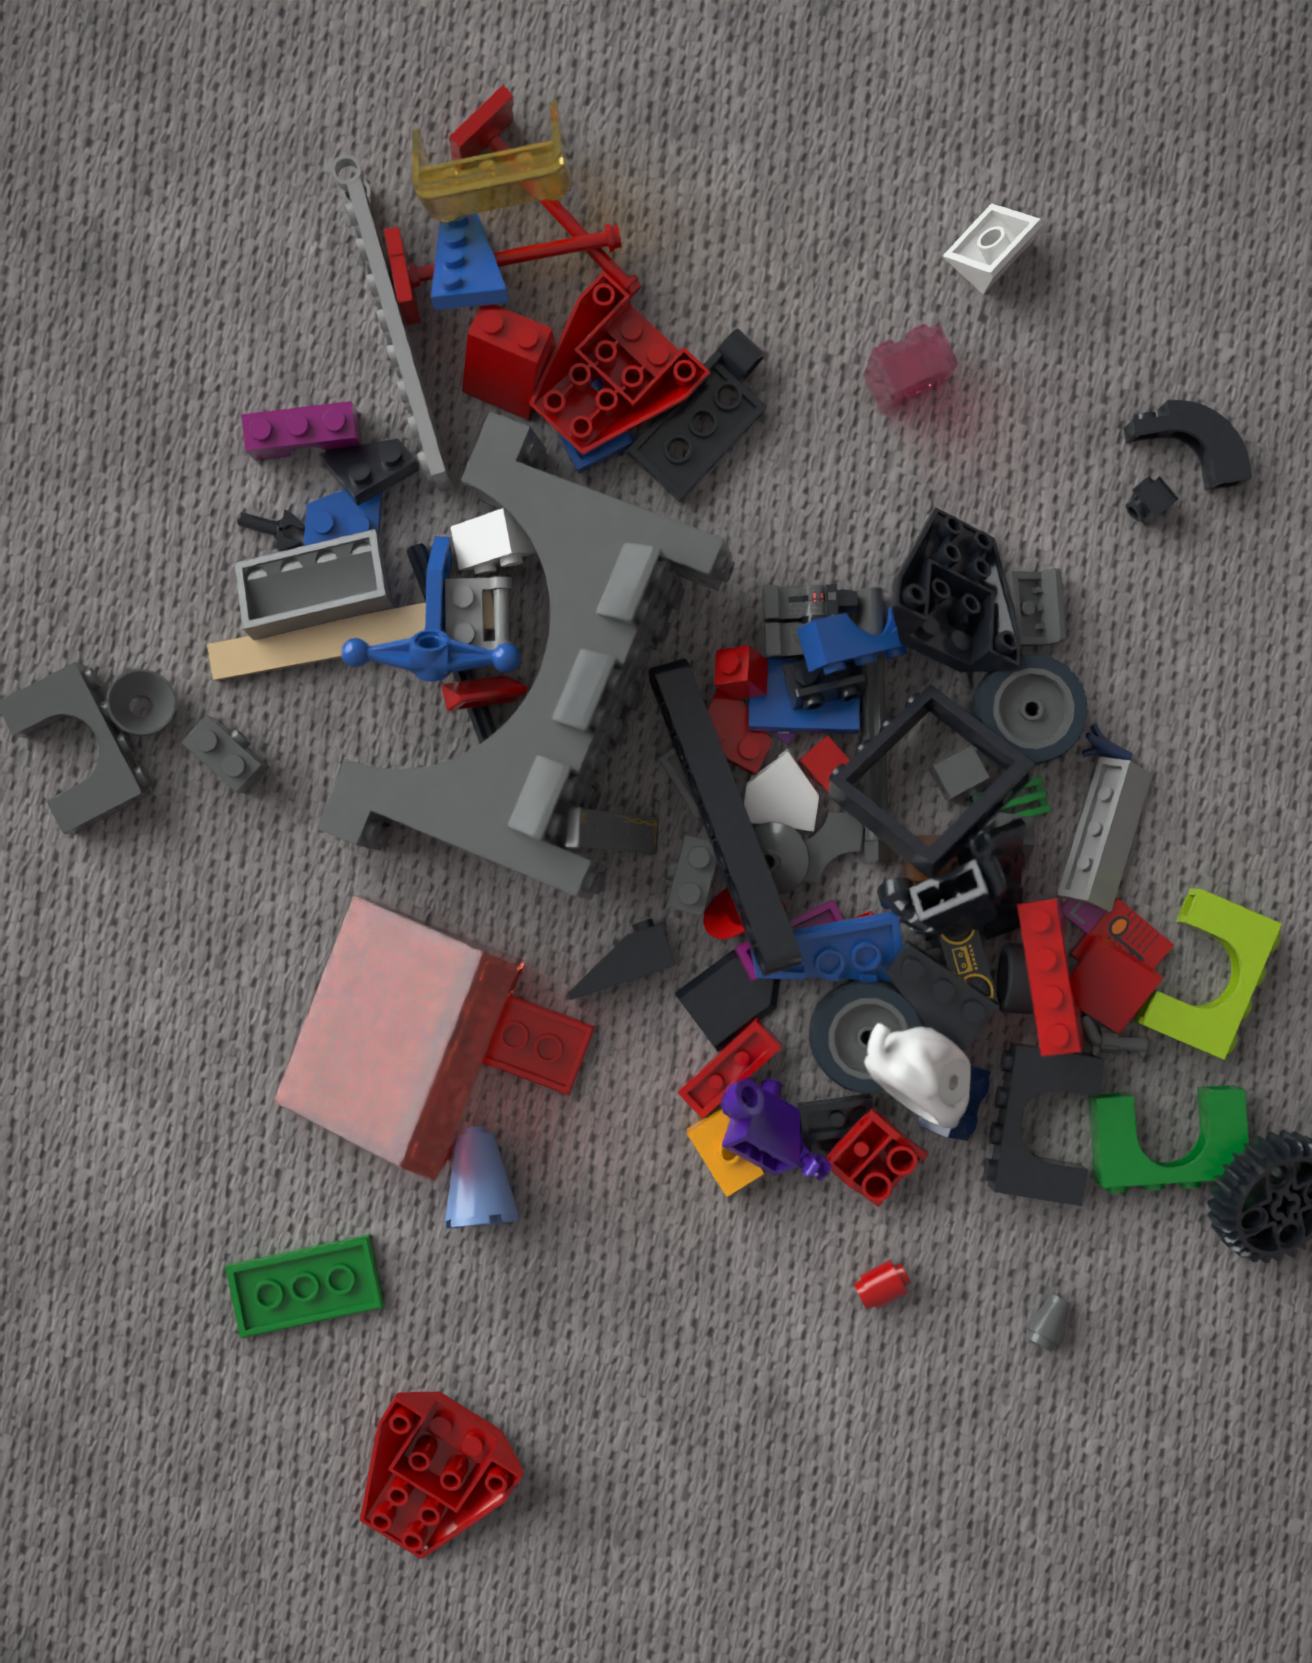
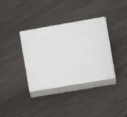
(992, 245)

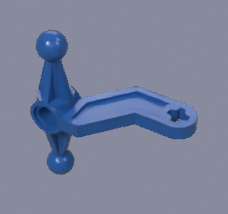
(431, 652)

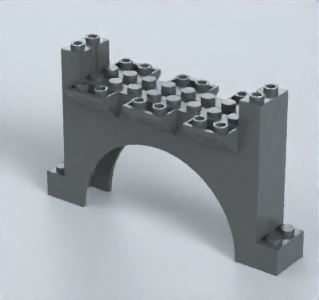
(610, 600)

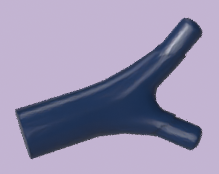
(1104, 746)

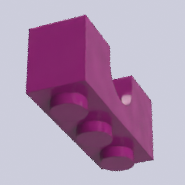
(320, 426)

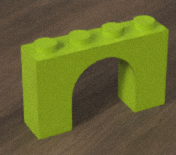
(1248, 942)

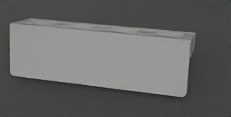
(1105, 833)

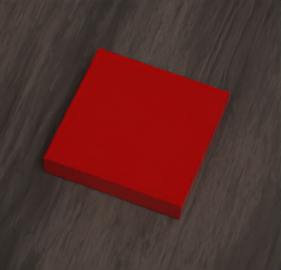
(1111, 984)

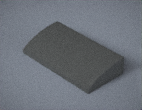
(313, 585)

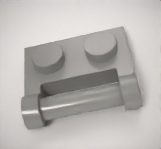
(466, 610)

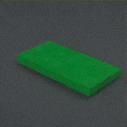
(305, 1286)

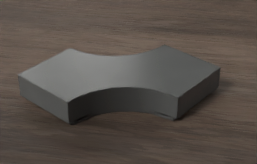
(837, 836)

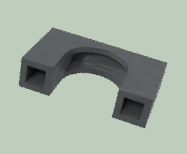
(116, 778)

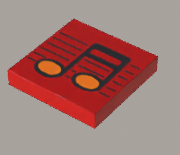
(1127, 932)

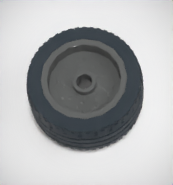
(1056, 702)
(842, 1019)

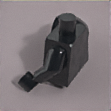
(952, 901)

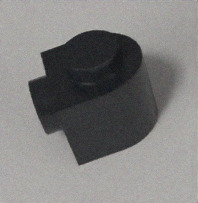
(1150, 500)

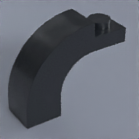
(1205, 431)

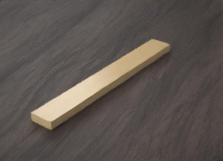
(320, 642)

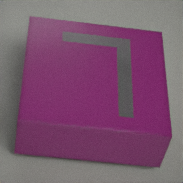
(1082, 914)

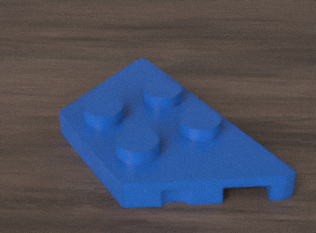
(340, 516)

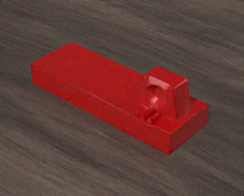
(733, 1063)

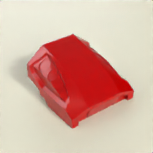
(874, 1155)

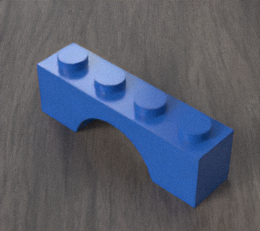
(837, 641)

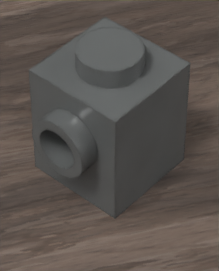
(961, 773)

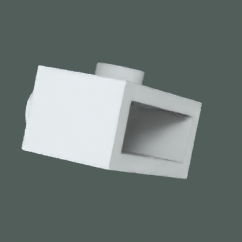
(490, 542)

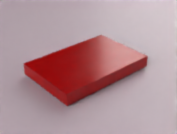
(538, 1044)

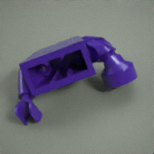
(767, 1129)

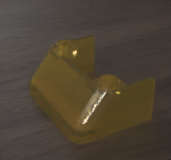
(492, 178)

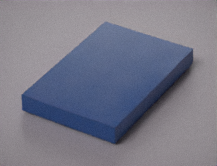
(776, 713)

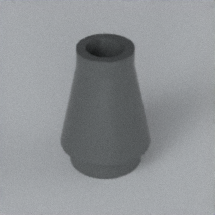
(1048, 1323)

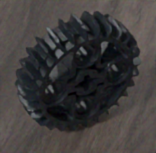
(1265, 1198)

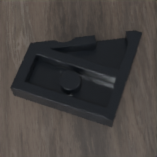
(369, 467)
(829, 1120)

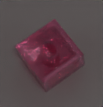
(909, 367)

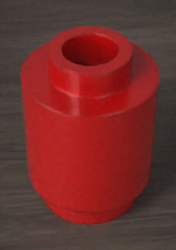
(882, 1285)

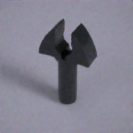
(273, 528)

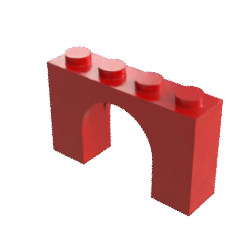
(1045, 952)

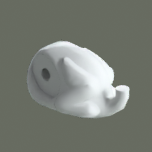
(921, 1072)

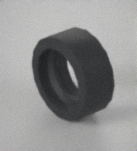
(1013, 980)

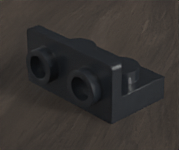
(815, 688)

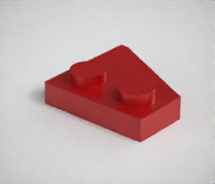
(740, 746)

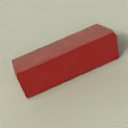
(482, 692)

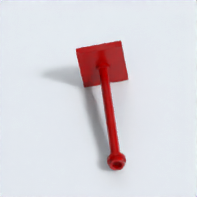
(483, 131)
(408, 275)

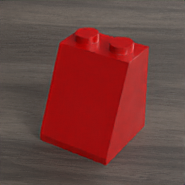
(505, 358)

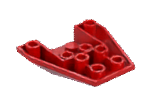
(632, 359)
(434, 1471)

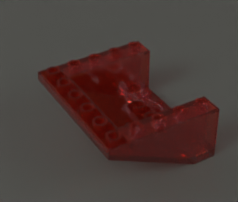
(397, 1035)

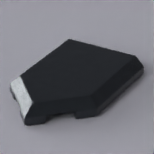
(726, 1000)

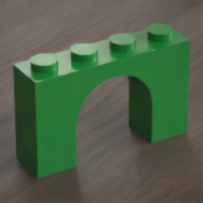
(1121, 1162)

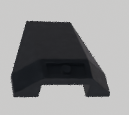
(956, 599)

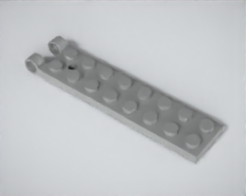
(393, 322)

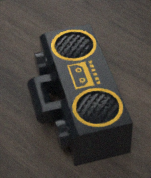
(965, 957)

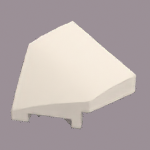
(782, 795)

